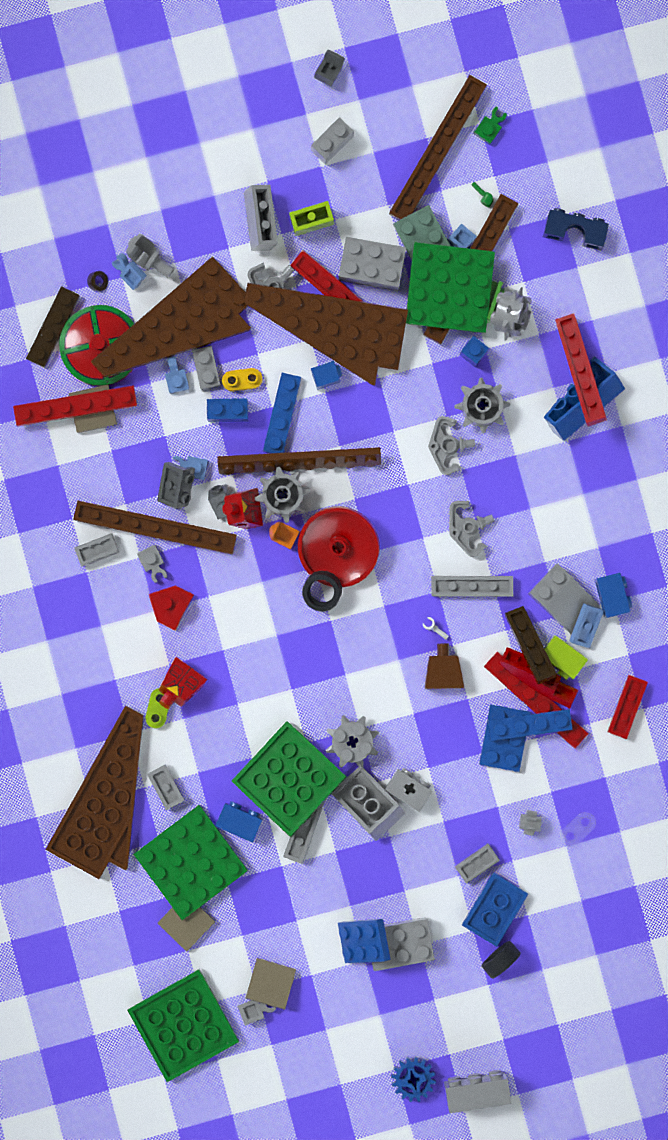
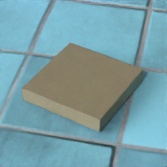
(94, 421)
(186, 931)
(270, 983)

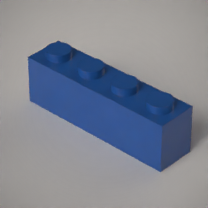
(567, 415)

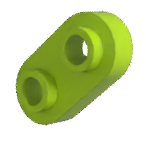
(155, 707)

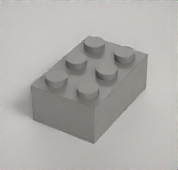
(372, 263)
(407, 943)
(477, 1091)

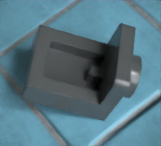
(329, 68)
(216, 499)

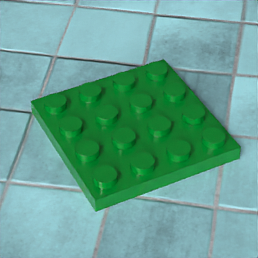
(449, 287)
(289, 779)
(190, 862)
(183, 1025)

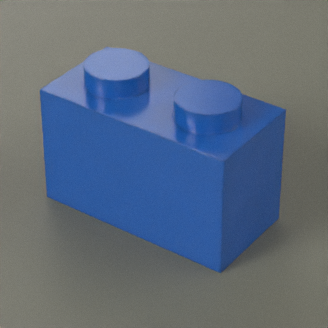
(227, 410)
(613, 595)
(238, 821)

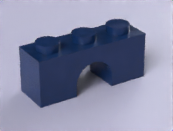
(593, 230)

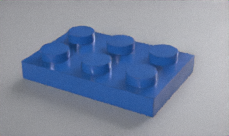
(505, 752)
(494, 909)
(364, 941)

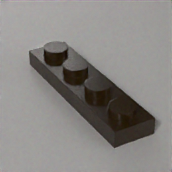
(52, 327)
(530, 645)

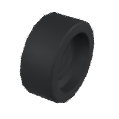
(313, 603)
(501, 959)

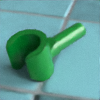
(487, 198)

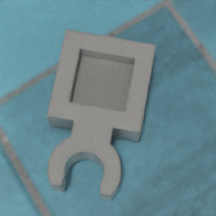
(151, 560)
(253, 1011)

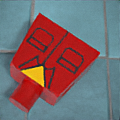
(243, 510)
(180, 684)

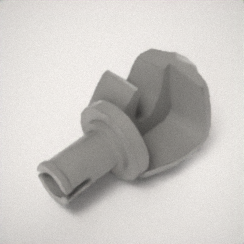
(146, 255)

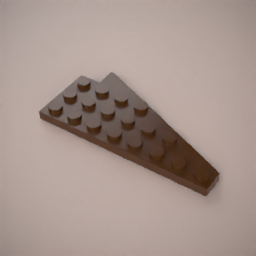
(189, 317)
(345, 330)
(102, 812)

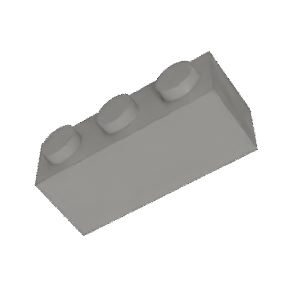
(260, 217)

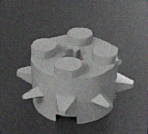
(511, 313)
(490, 396)
(278, 483)
(363, 747)

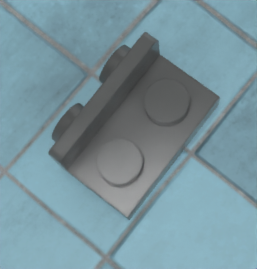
(176, 485)

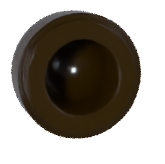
(91, 281)

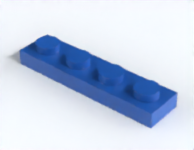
(282, 413)
(530, 725)

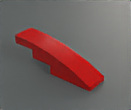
(552, 689)

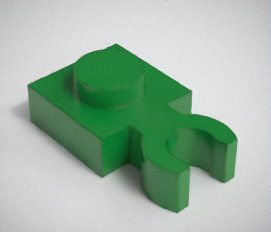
(489, 128)

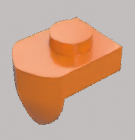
(283, 534)

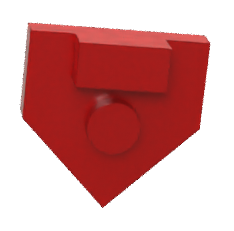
(170, 605)

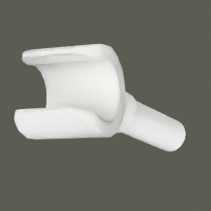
(436, 629)

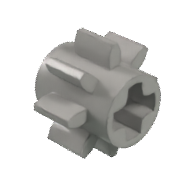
(530, 822)

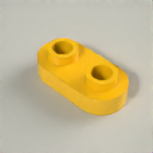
(242, 382)

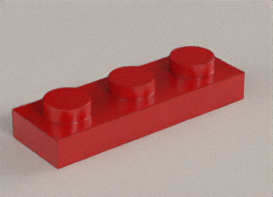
(627, 706)

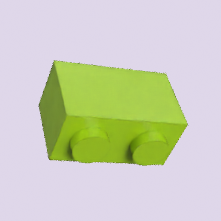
(311, 218)
(564, 658)

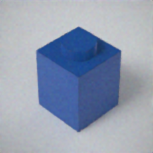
(474, 351)
(326, 375)

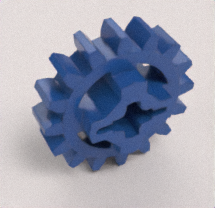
(403, 1081)

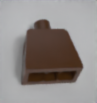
(443, 670)

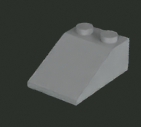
(561, 597)
(368, 803)

